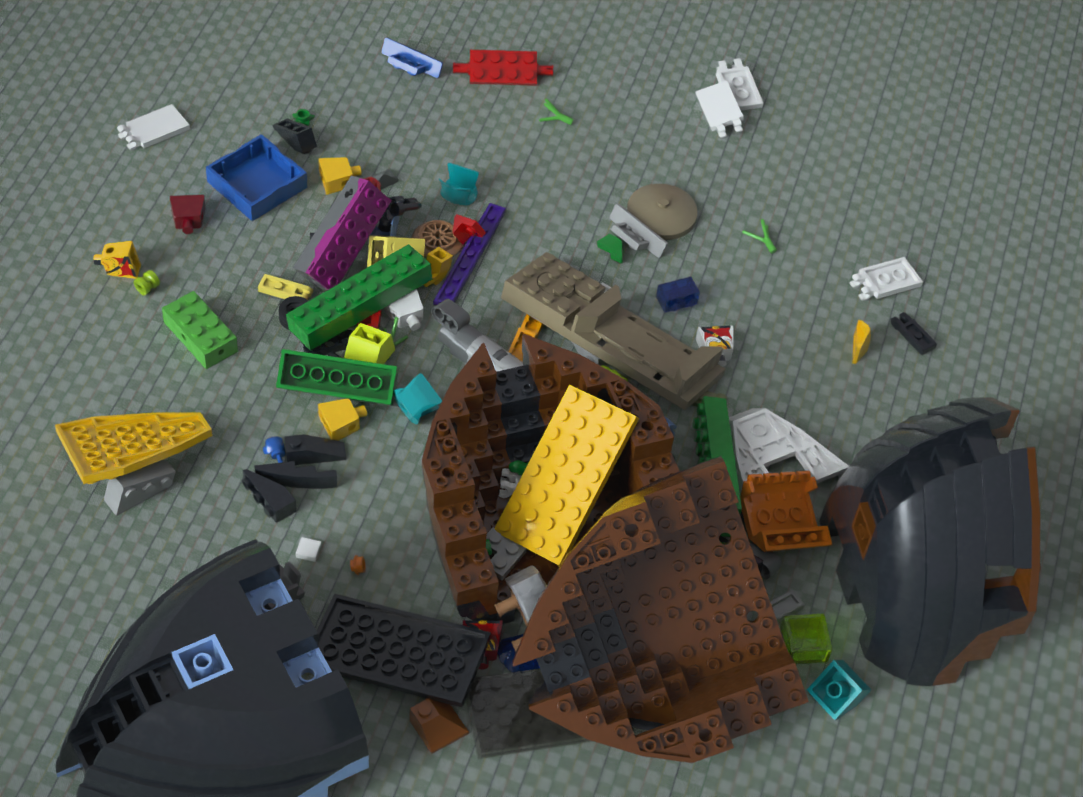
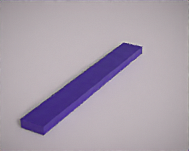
(470, 255)

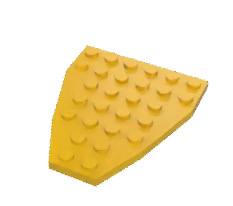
(124, 443)

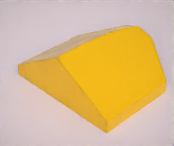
(861, 340)

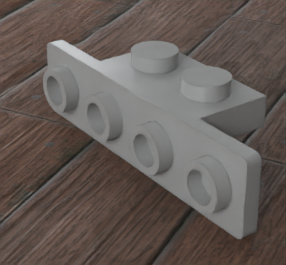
(635, 232)

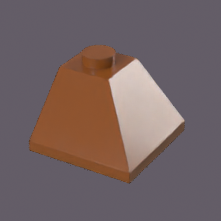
(436, 724)

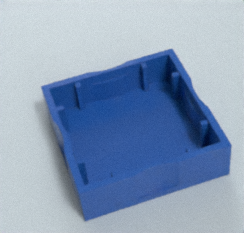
(256, 177)

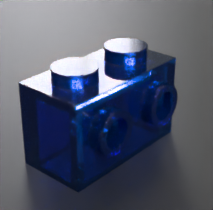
(677, 294)

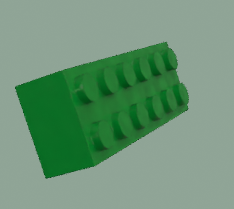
(337, 377)

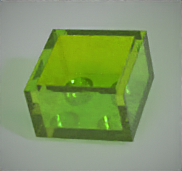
(806, 638)

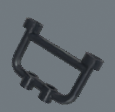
(400, 205)

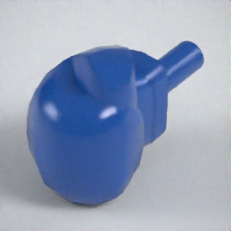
(275, 447)

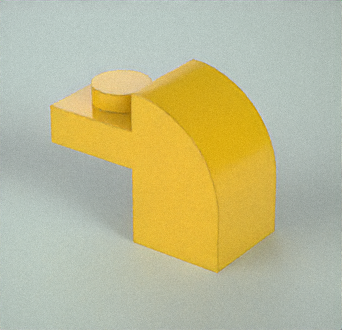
(440, 265)

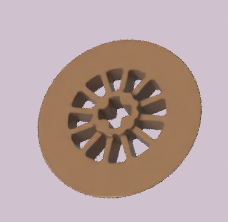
(447, 238)

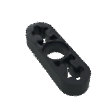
(325, 350)

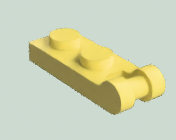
(283, 288)

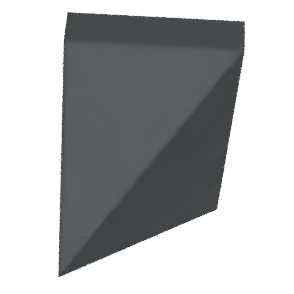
(386, 178)

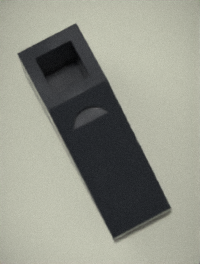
(273, 497)

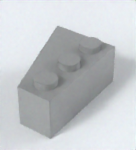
(138, 486)

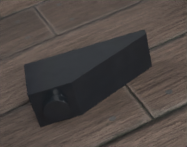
(296, 135)
(313, 449)

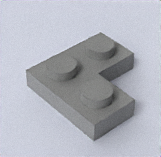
(506, 553)

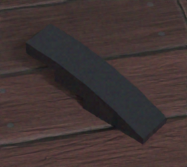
(298, 477)

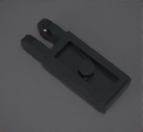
(913, 333)

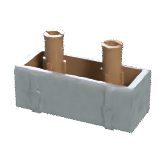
(525, 590)

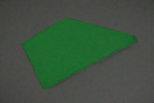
(612, 245)

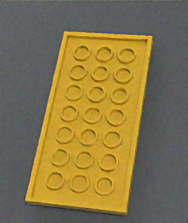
(566, 474)

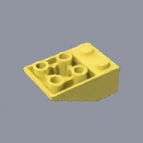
(383, 246)

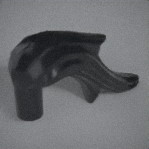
(385, 222)

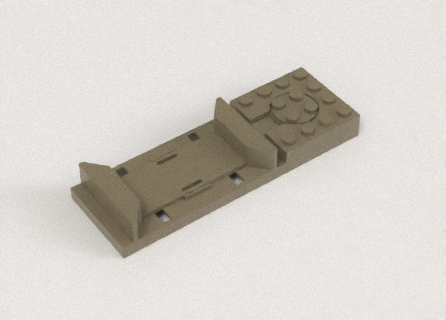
(586, 315)

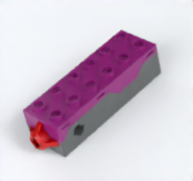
(342, 232)

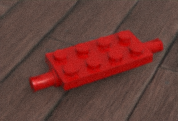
(503, 67)

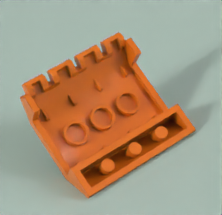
(781, 511)

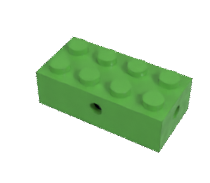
(200, 329)

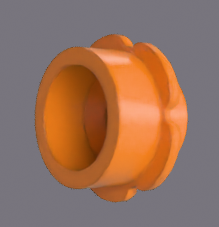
(358, 565)

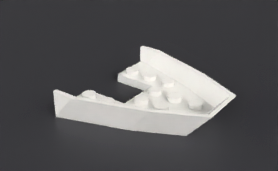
(765, 439)

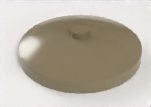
(664, 210)

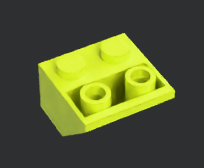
(369, 345)

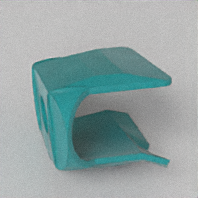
(460, 186)
(417, 399)

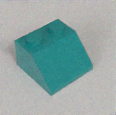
(838, 689)

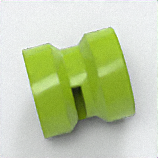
(146, 282)

